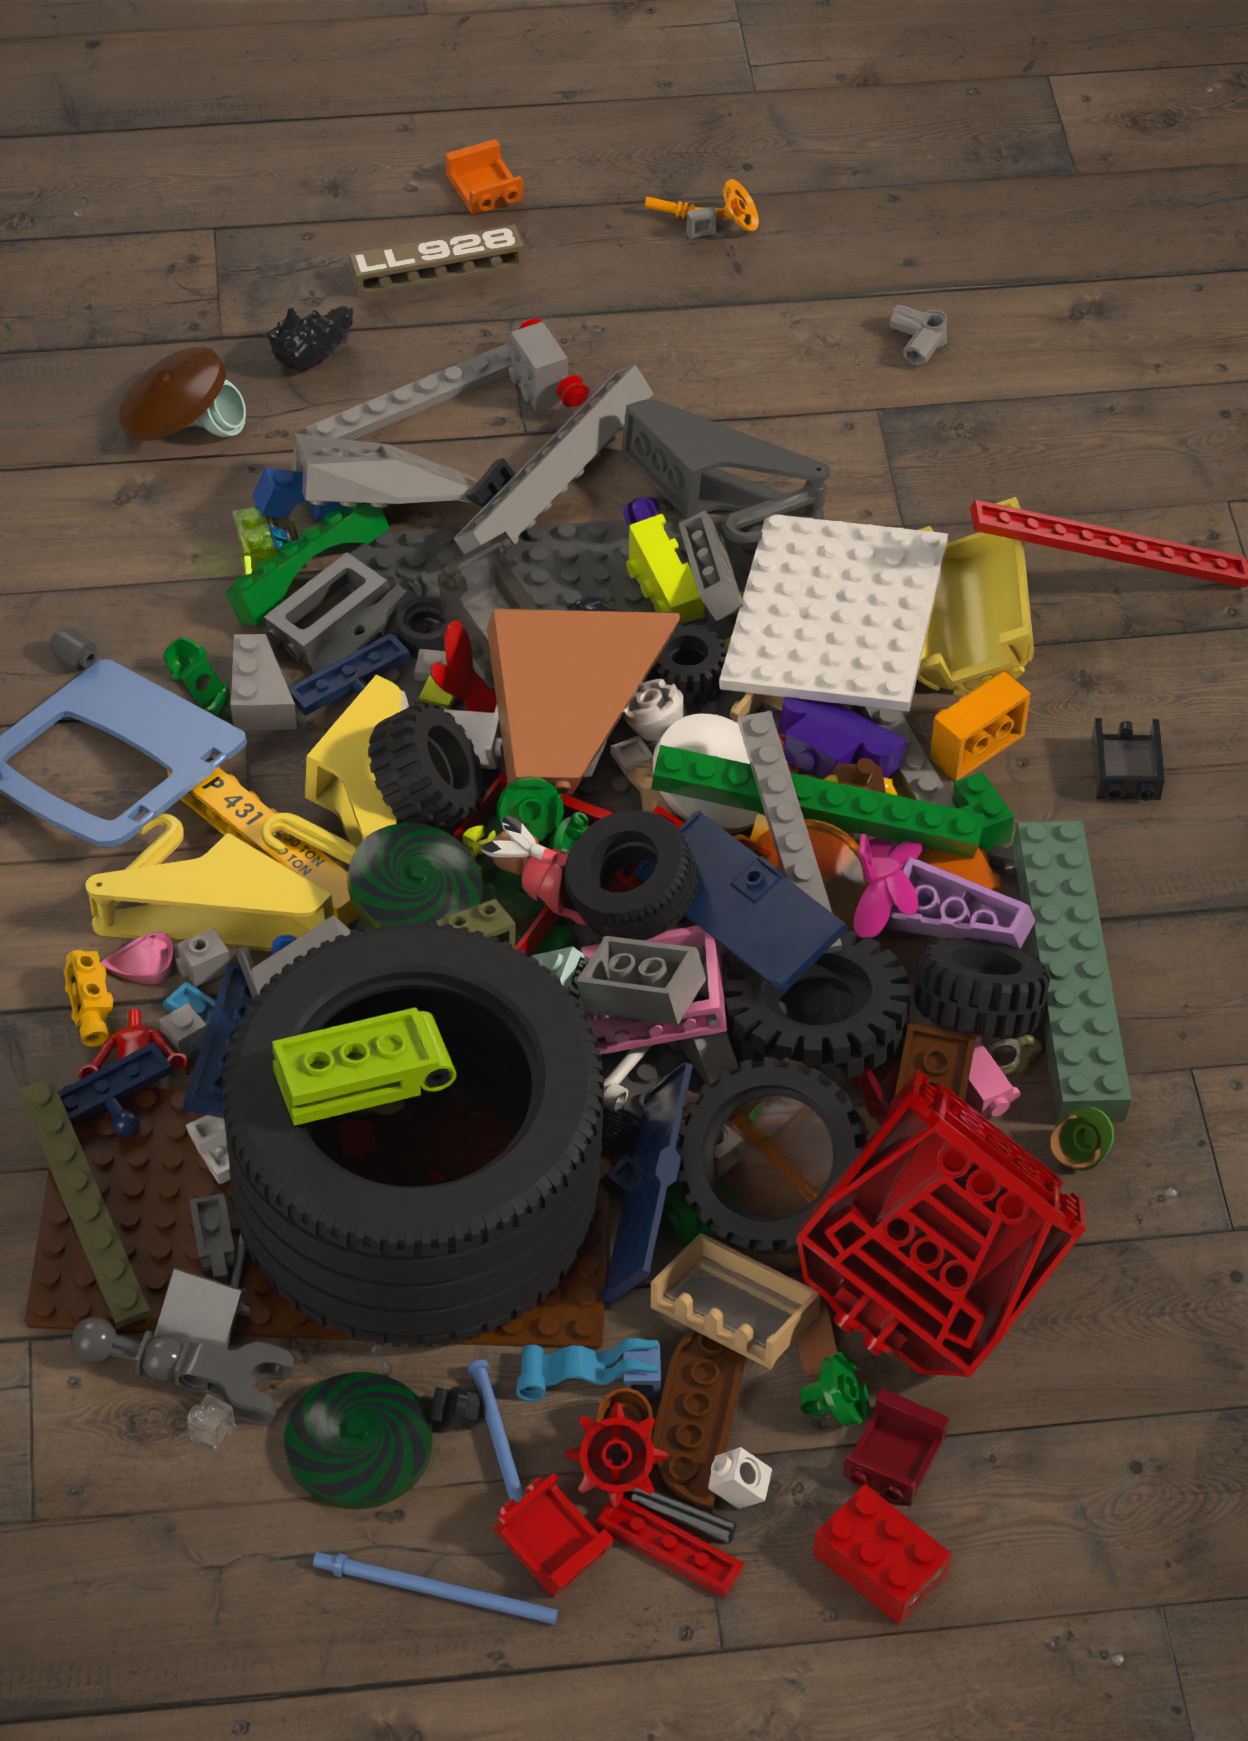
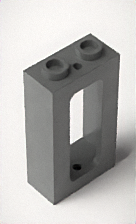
(309, 642)

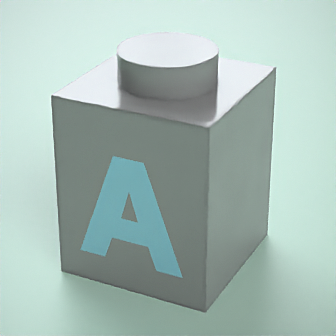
(184, 1031)

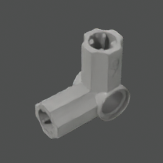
(928, 332)

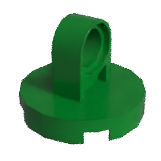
(533, 804)
(836, 1392)

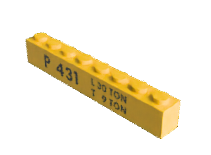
(242, 814)

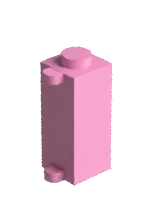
(987, 1086)

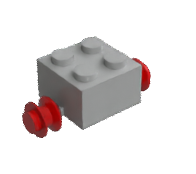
(542, 368)

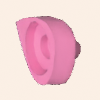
(143, 960)

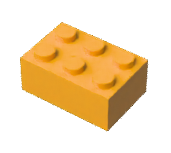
(979, 725)

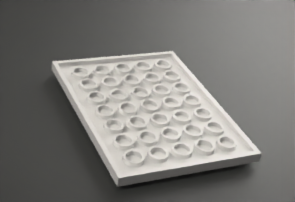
(835, 612)

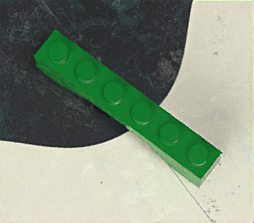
(266, 586)

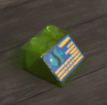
(260, 536)

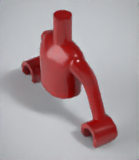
(131, 1039)

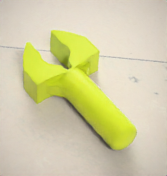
(473, 835)

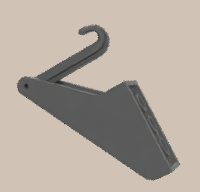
(682, 460)

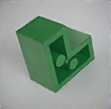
(979, 796)

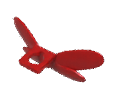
(458, 675)

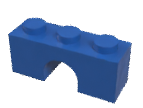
(281, 492)

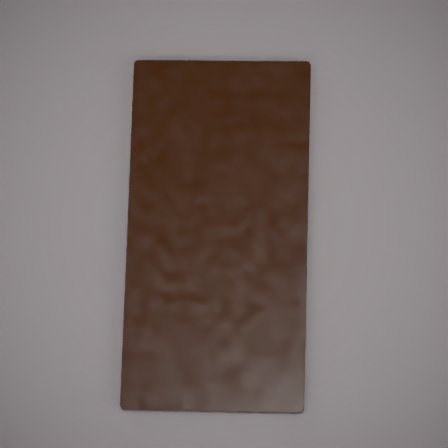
(159, 1169)

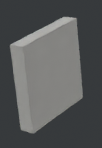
(199, 1309)

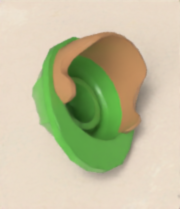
(1082, 1138)

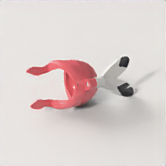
(542, 870)

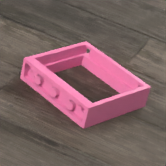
(634, 1033)

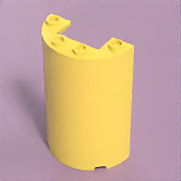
(978, 614)

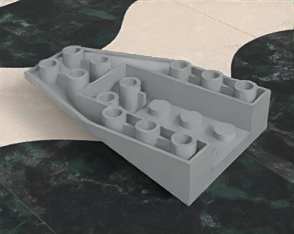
(372, 474)

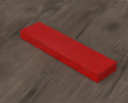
(670, 1546)

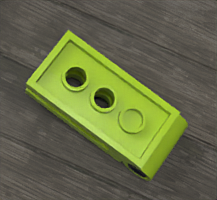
(361, 1065)

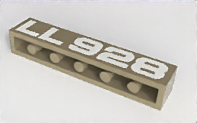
(436, 260)

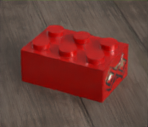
(882, 1554)

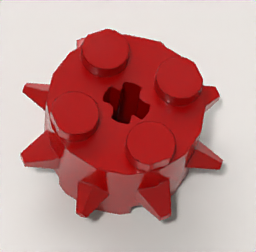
(632, 1439)

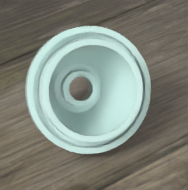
(226, 414)

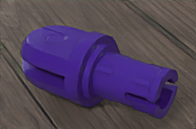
(640, 509)

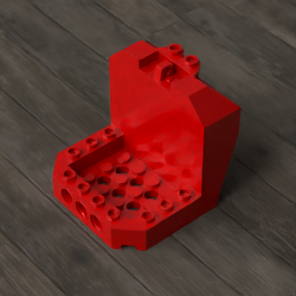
(937, 1233)

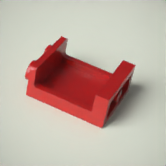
(550, 1535)

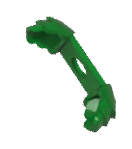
(189, 663)

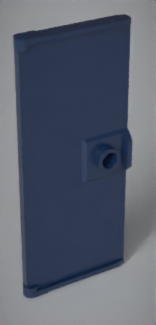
(753, 906)
(651, 1173)

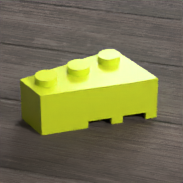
(660, 571)

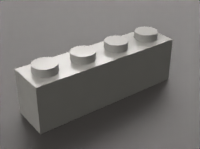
(710, 565)

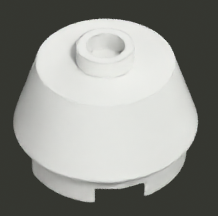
(654, 709)

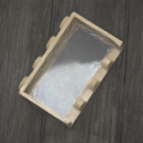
(734, 1300)

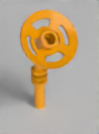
(735, 207)

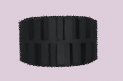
(697, 648)

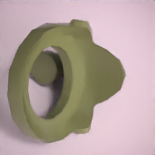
(1027, 1051)

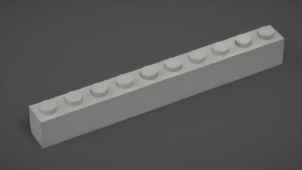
(557, 462)

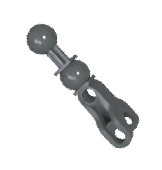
(194, 1366)

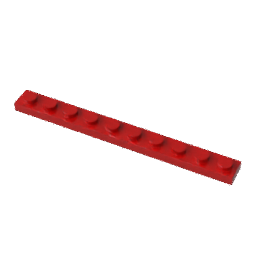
(1109, 543)

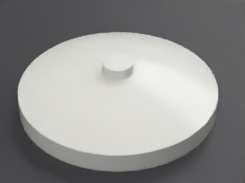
(714, 737)

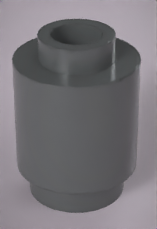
(73, 649)

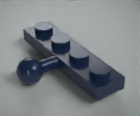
(348, 674)
(114, 1083)

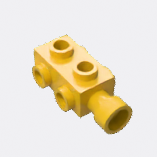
(88, 995)

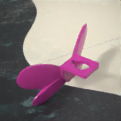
(887, 883)

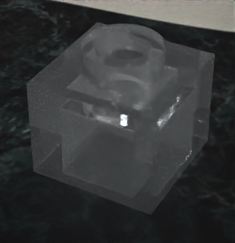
(210, 1422)

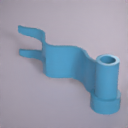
(576, 1362)

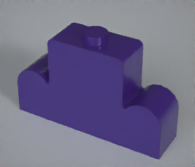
(829, 735)

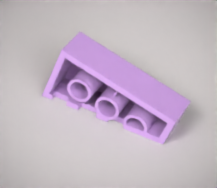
(961, 909)

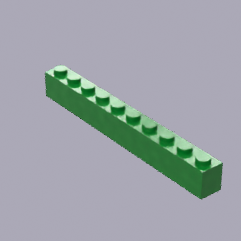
(822, 800)

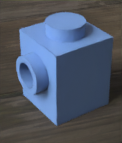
(646, 1383)

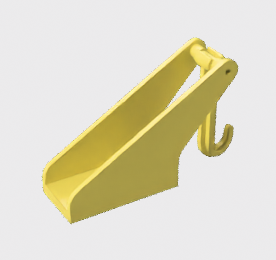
(342, 779)
(226, 889)

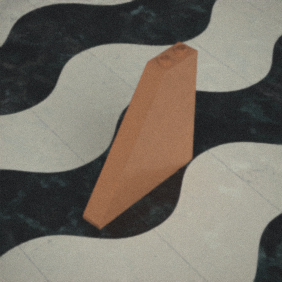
(567, 683)

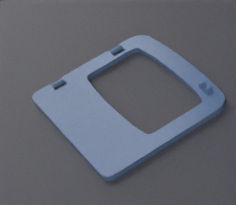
(142, 716)

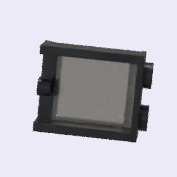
(1128, 763)

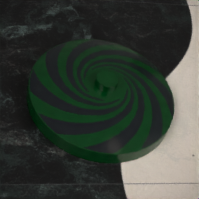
(412, 876)
(358, 1440)

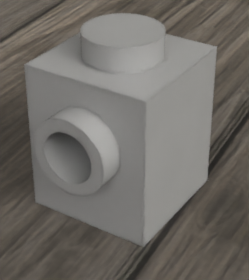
(202, 957)

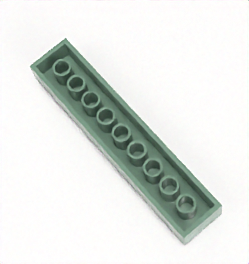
(1067, 937)

